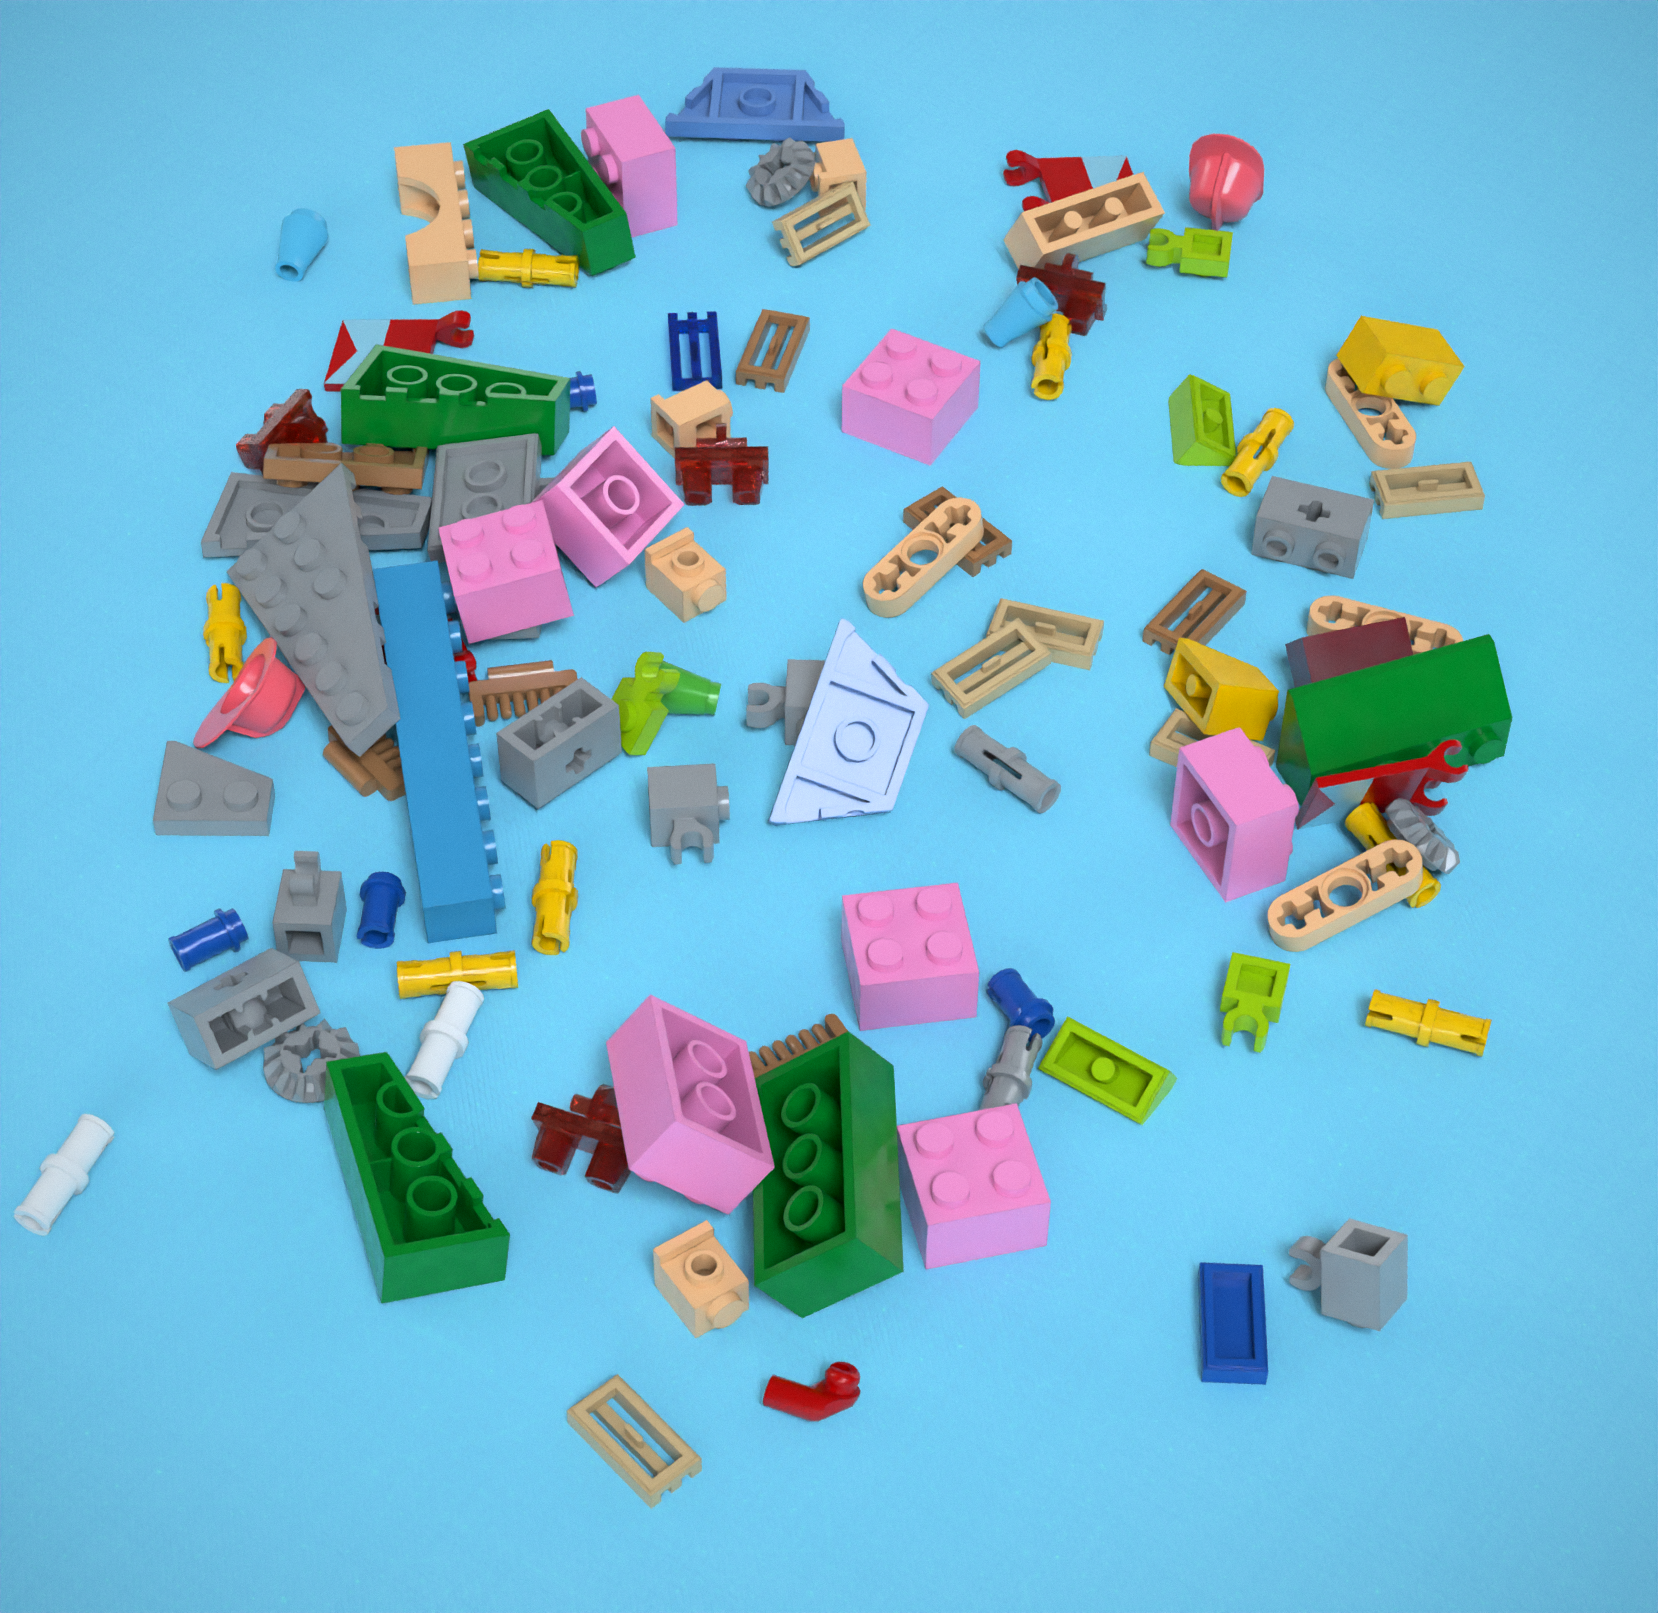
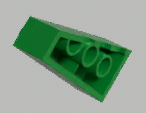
(552, 190)
(441, 400)
(409, 1197)

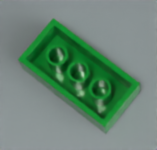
(833, 1200)

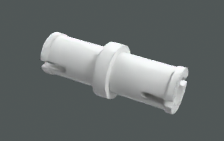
(444, 1039)
(64, 1174)

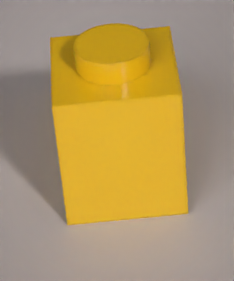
(1220, 691)

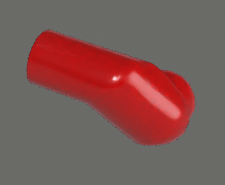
(819, 1400)

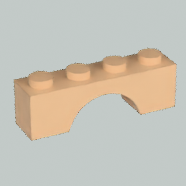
(437, 254)

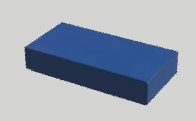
(1232, 1323)

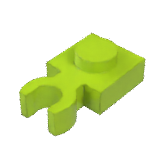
(1197, 252)
(641, 704)
(1252, 997)

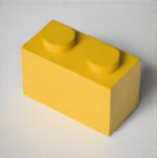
(1400, 361)

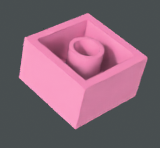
(633, 162)
(910, 396)
(607, 506)
(505, 571)
(1233, 813)
(909, 956)
(972, 1186)

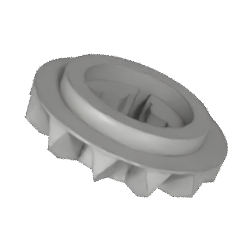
(773, 181)
(1412, 825)
(284, 1066)

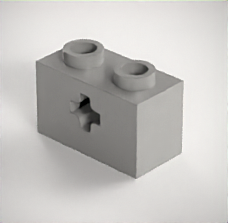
(1312, 527)
(559, 742)
(244, 1008)

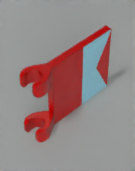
(1063, 175)
(359, 337)
(1337, 795)

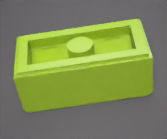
(1201, 424)
(1107, 1071)

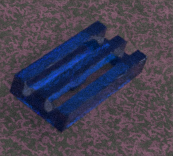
(693, 327)

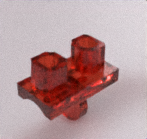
(1074, 291)
(283, 424)
(722, 463)
(565, 1132)

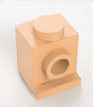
(834, 165)
(689, 416)
(684, 575)
(700, 1280)

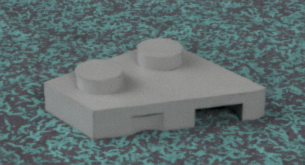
(210, 796)

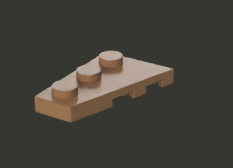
(372, 465)

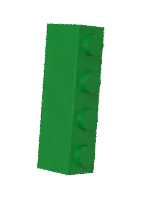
(1397, 714)

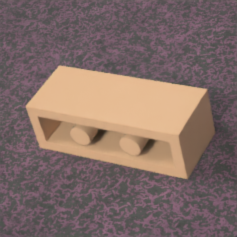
(1085, 223)

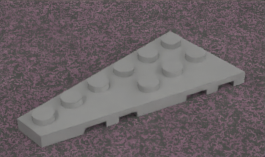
(318, 601)

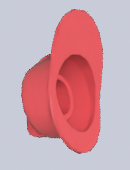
(1224, 178)
(257, 700)

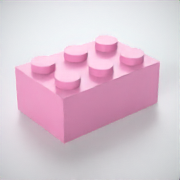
(688, 1105)

